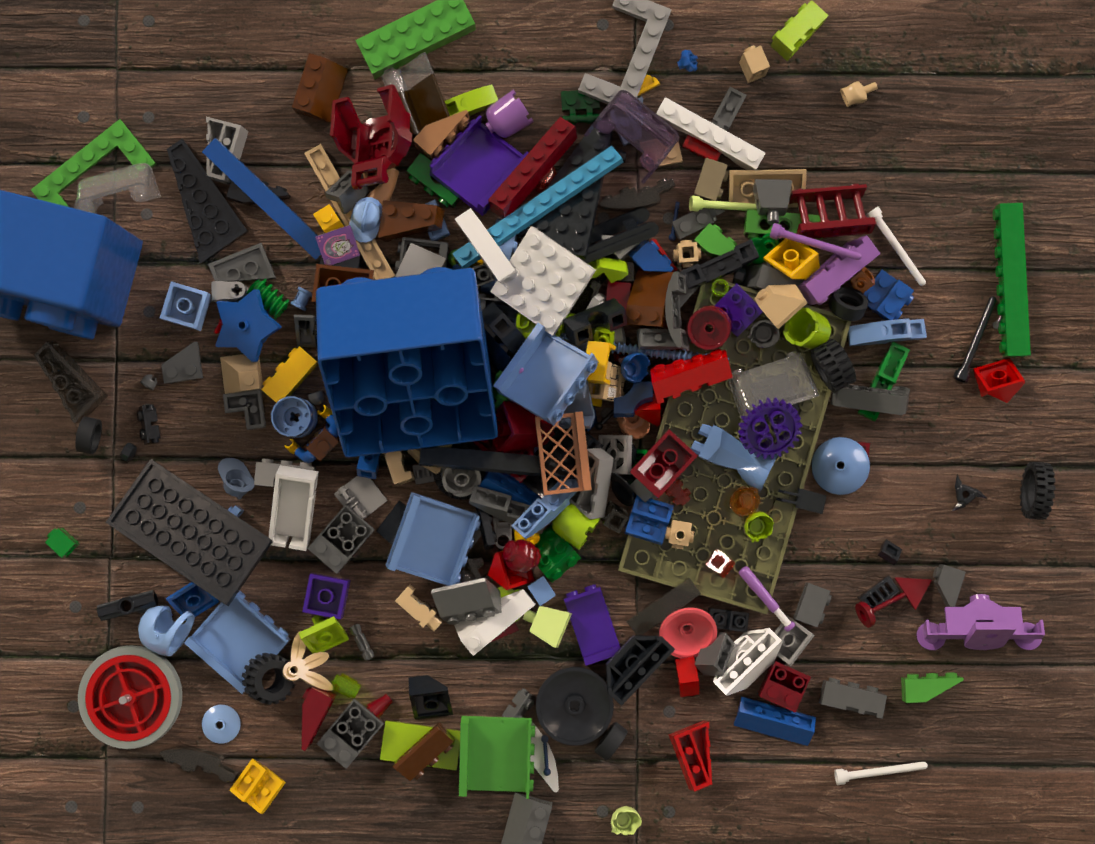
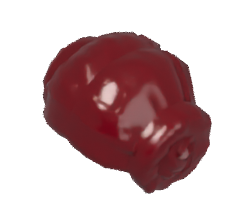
(521, 555)

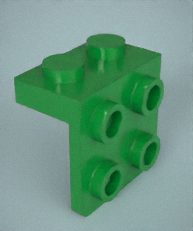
(556, 554)

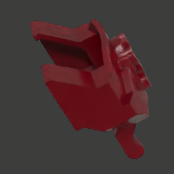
(377, 142)

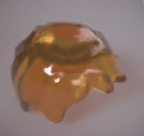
(745, 501)

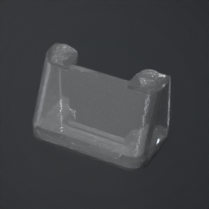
(137, 178)
(781, 379)

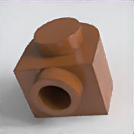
(862, 280)

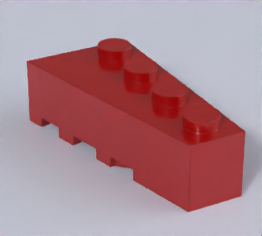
(690, 374)

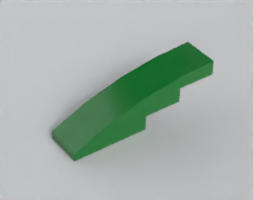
(887, 373)

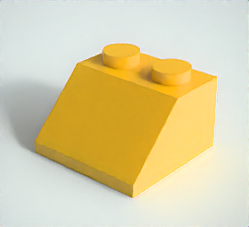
(794, 259)

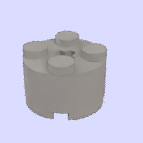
(460, 481)

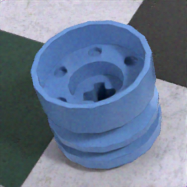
(284, 415)

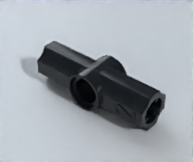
(138, 602)

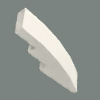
(485, 245)

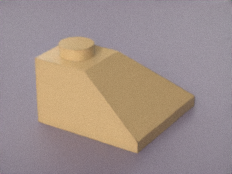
(780, 302)
(240, 374)

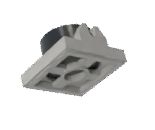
(622, 451)

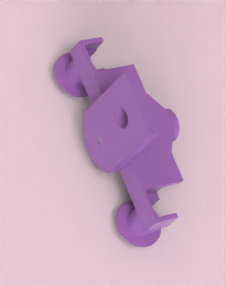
(982, 627)

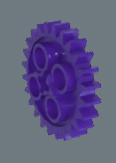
(753, 435)

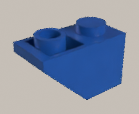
(649, 259)

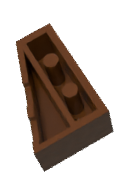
(407, 219)

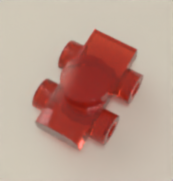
(680, 496)

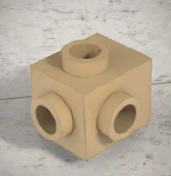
(690, 247)
(687, 534)

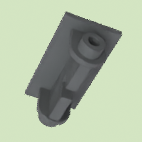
(524, 702)

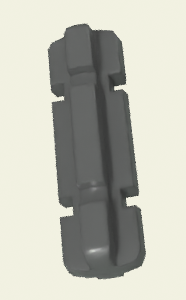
(362, 642)

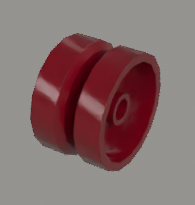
(721, 327)

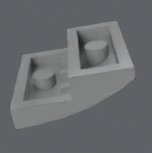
(419, 260)

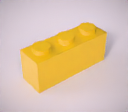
(289, 374)

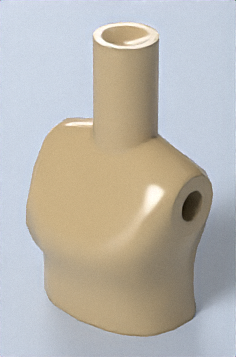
(856, 93)

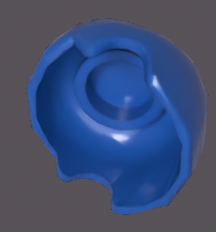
(635, 367)

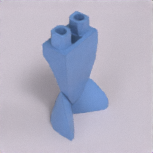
(729, 452)

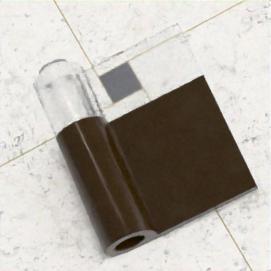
(418, 92)

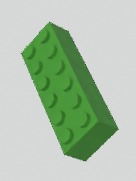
(415, 34)

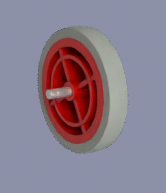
(130, 697)

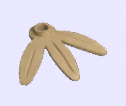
(302, 666)

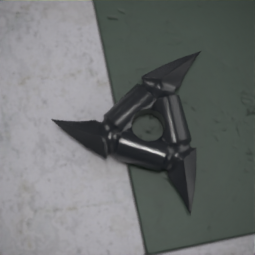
(959, 490)

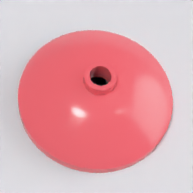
(689, 639)

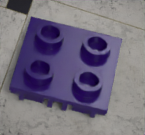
(740, 308)

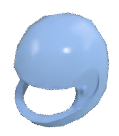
(161, 633)

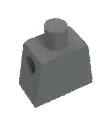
(772, 198)

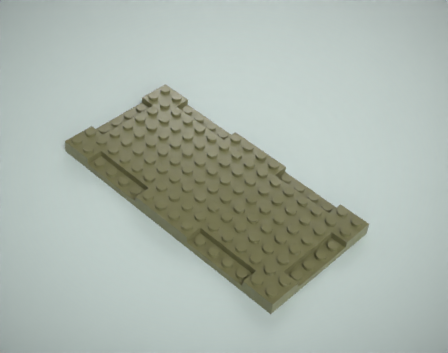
(712, 485)

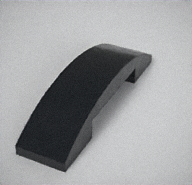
(721, 265)

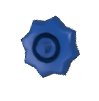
(688, 61)

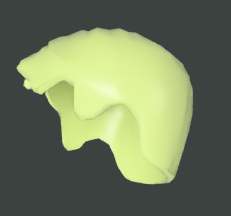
(625, 821)

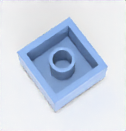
(185, 306)

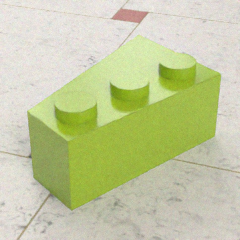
(798, 30)

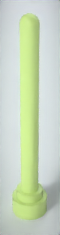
(697, 203)

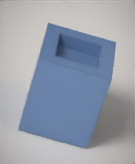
(541, 590)

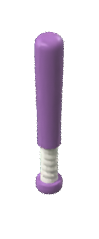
(753, 582)

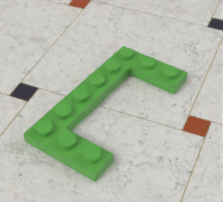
(115, 136)

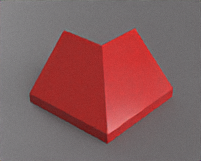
(999, 379)
(504, 576)

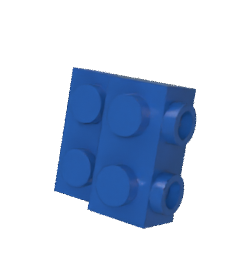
(888, 296)

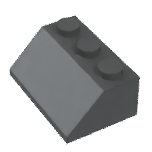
(467, 601)
(527, 820)

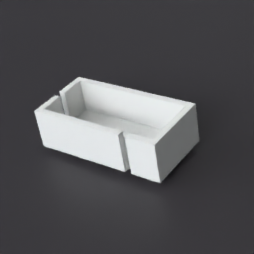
(293, 507)

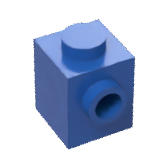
(368, 466)

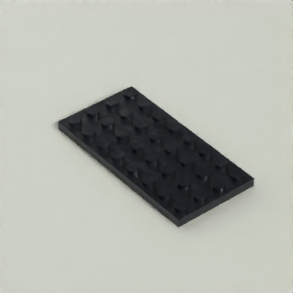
(189, 532)

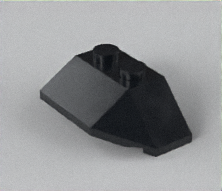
(634, 665)

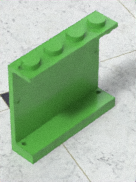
(496, 754)

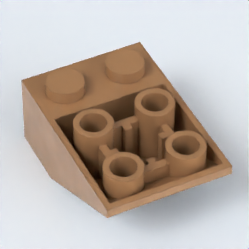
(438, 135)

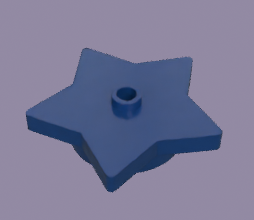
(245, 325)

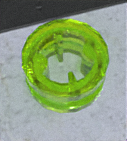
(720, 282)

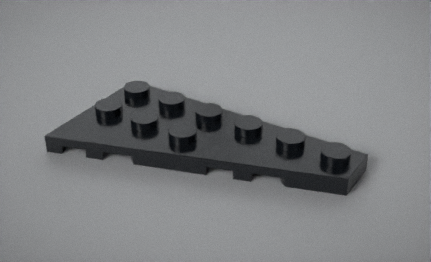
(206, 209)

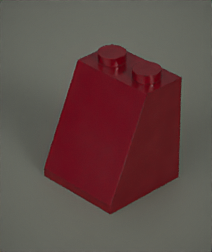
(517, 428)

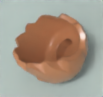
(634, 426)

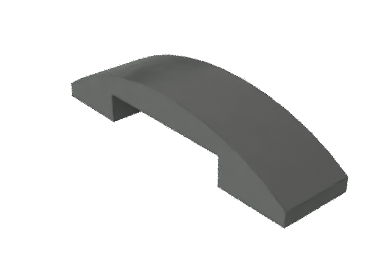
(675, 288)

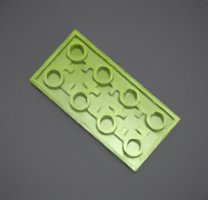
(401, 736)

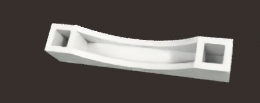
(731, 146)

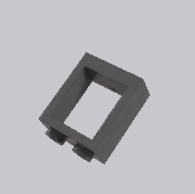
(403, 247)

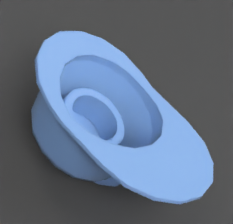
(366, 219)

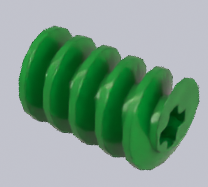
(269, 298)

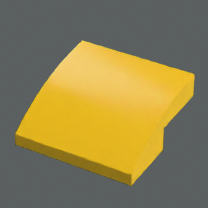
(257, 786)

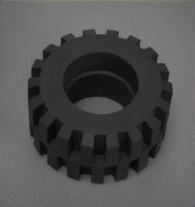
(833, 365)
(254, 675)

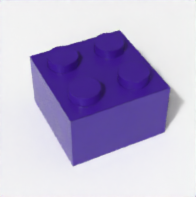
(326, 596)

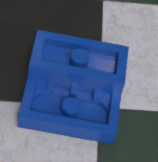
(649, 520)

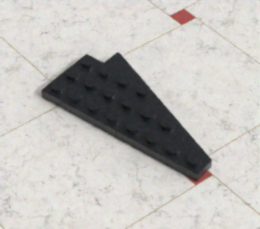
(574, 220)

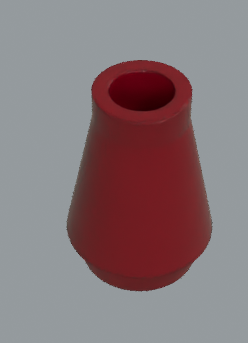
(379, 705)

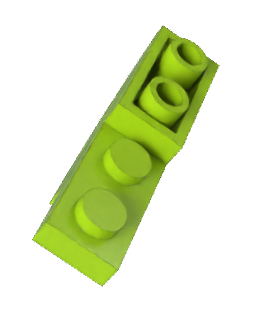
(472, 101)

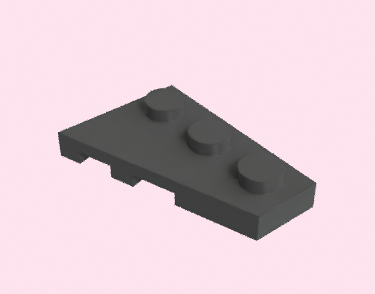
(243, 266)

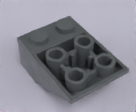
(341, 539)
(350, 733)

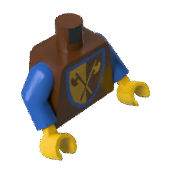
(320, 443)

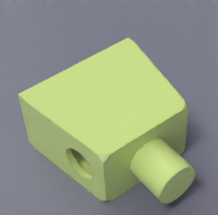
(548, 624)

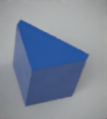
(191, 599)

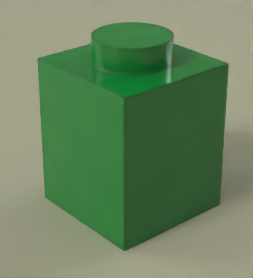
(61, 542)

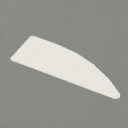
(538, 759)

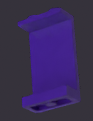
(592, 624)

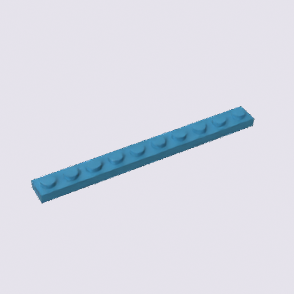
(544, 203)

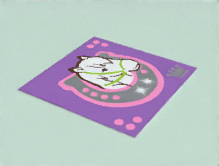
(337, 245)

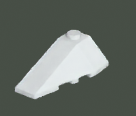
(483, 630)

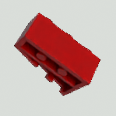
(693, 754)

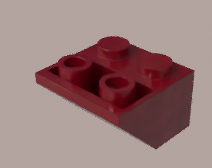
(784, 686)

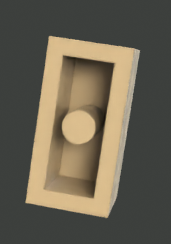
(754, 63)

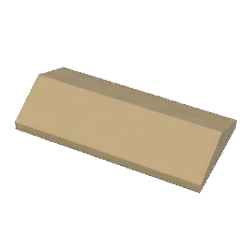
(742, 181)

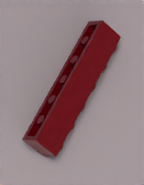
(533, 168)

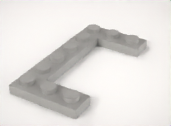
(656, 19)

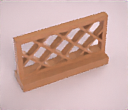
(580, 454)

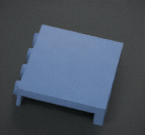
(550, 375)
(433, 540)
(234, 637)

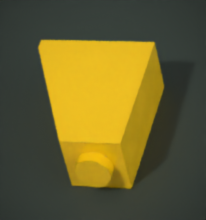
(328, 219)

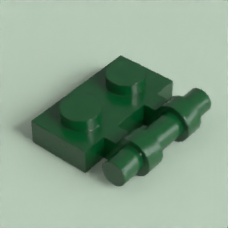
(574, 101)

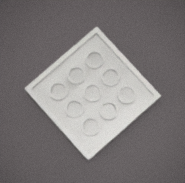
(545, 280)

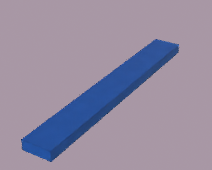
(263, 196)

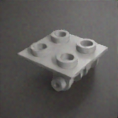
(361, 496)

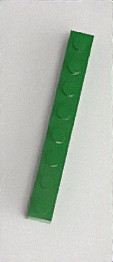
(1012, 280)

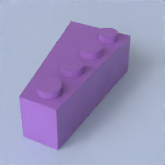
(837, 271)

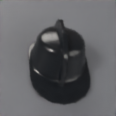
(622, 489)

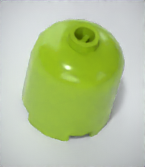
(807, 329)
(573, 526)

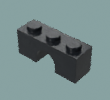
(607, 314)

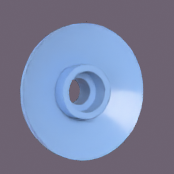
(230, 721)

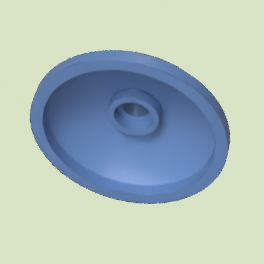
(840, 480)

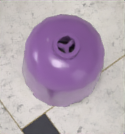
(507, 116)

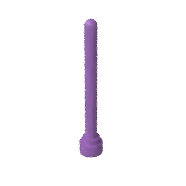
(779, 232)

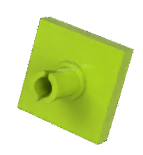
(323, 635)

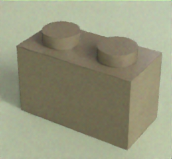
(711, 179)

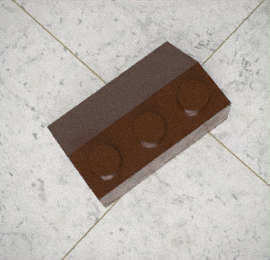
(318, 87)
(334, 275)
(424, 752)

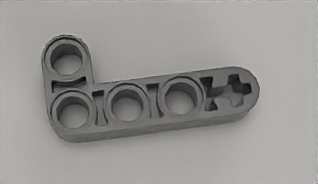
(873, 399)

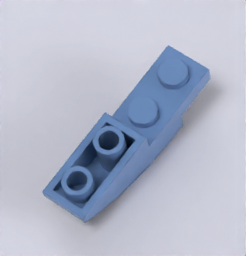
(886, 331)
(544, 510)

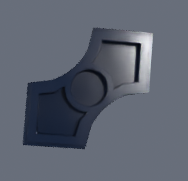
(639, 394)

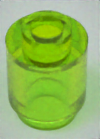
(346, 685)

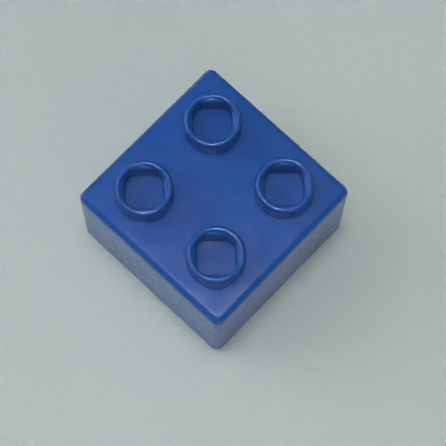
(63, 265)
(406, 361)

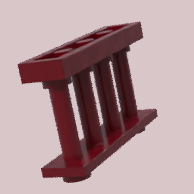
(835, 228)

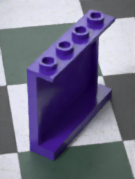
(475, 165)

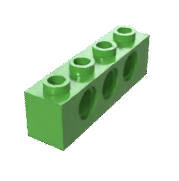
(792, 220)

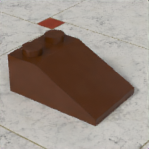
(647, 300)

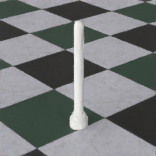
(896, 245)
(843, 776)

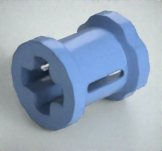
(301, 298)

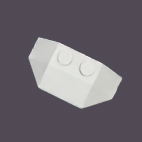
(749, 659)

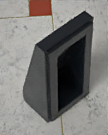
(863, 597)

